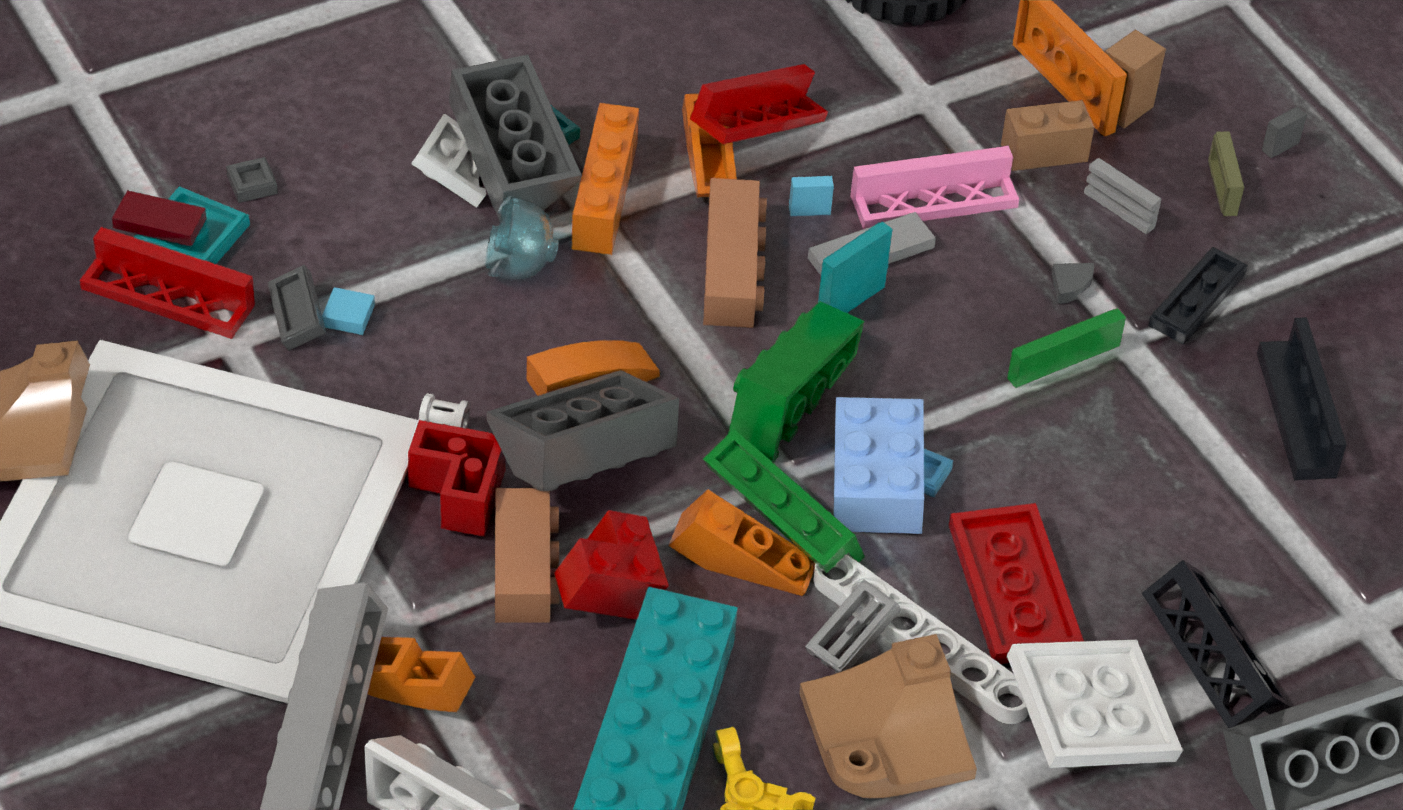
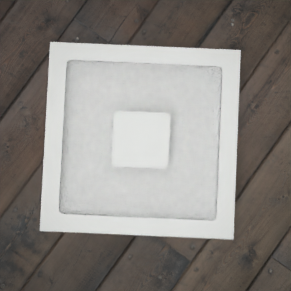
(199, 519)

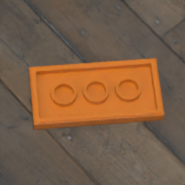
(1070, 61)

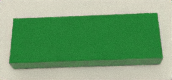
(1066, 347)

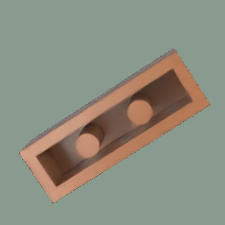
(525, 555)

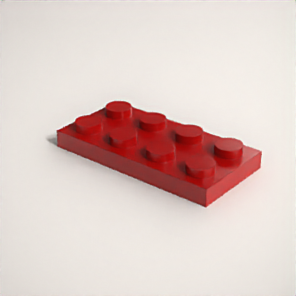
(1013, 578)

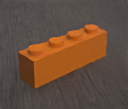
(605, 179)

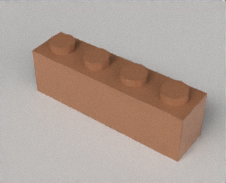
(732, 253)

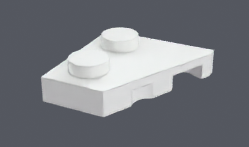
(449, 161)

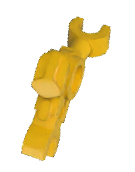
(746, 789)

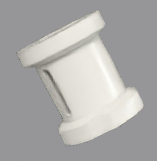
(444, 412)

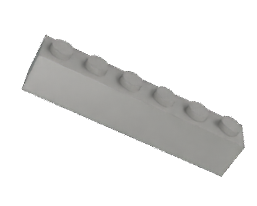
(326, 700)

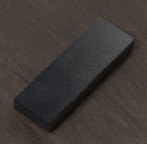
(1197, 295)

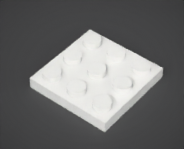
(1093, 703)

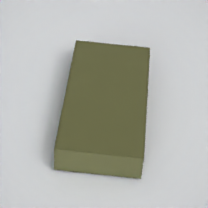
(1226, 173)

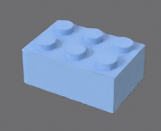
(879, 464)

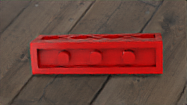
(757, 104)
(175, 276)

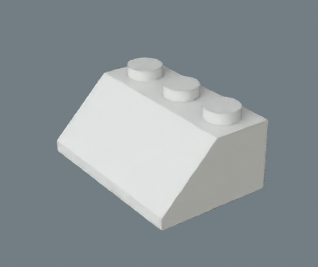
(414, 778)

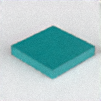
(218, 232)
(856, 269)

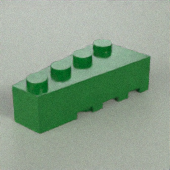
(793, 376)

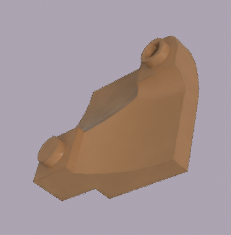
(42, 412)
(892, 722)

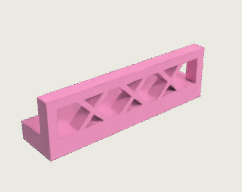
(930, 181)

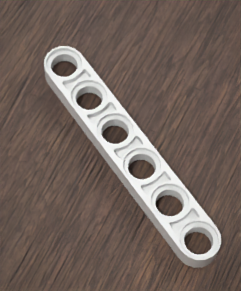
(962, 654)

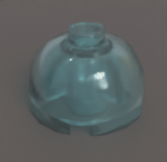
(521, 241)

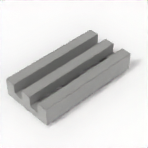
(1122, 196)
(865, 639)

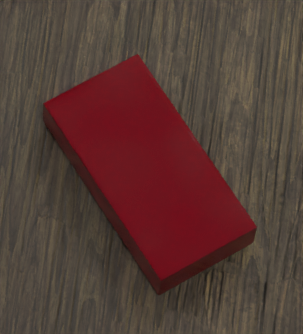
(159, 218)

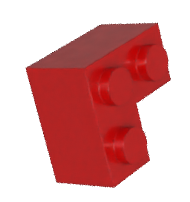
(462, 468)
(612, 568)

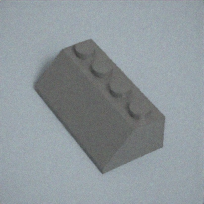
(512, 132)
(585, 429)
(1322, 749)

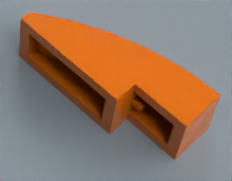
(706, 154)
(586, 361)
(419, 677)

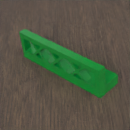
(782, 502)

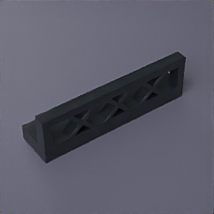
(1303, 404)
(1230, 641)

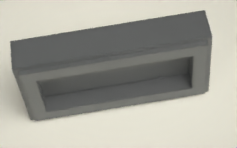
(296, 307)

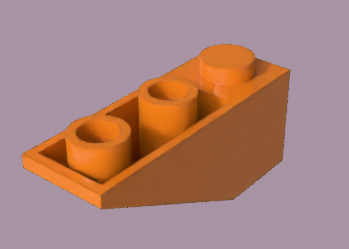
(739, 546)

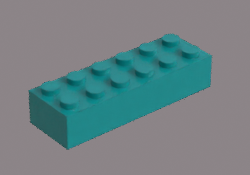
(660, 705)

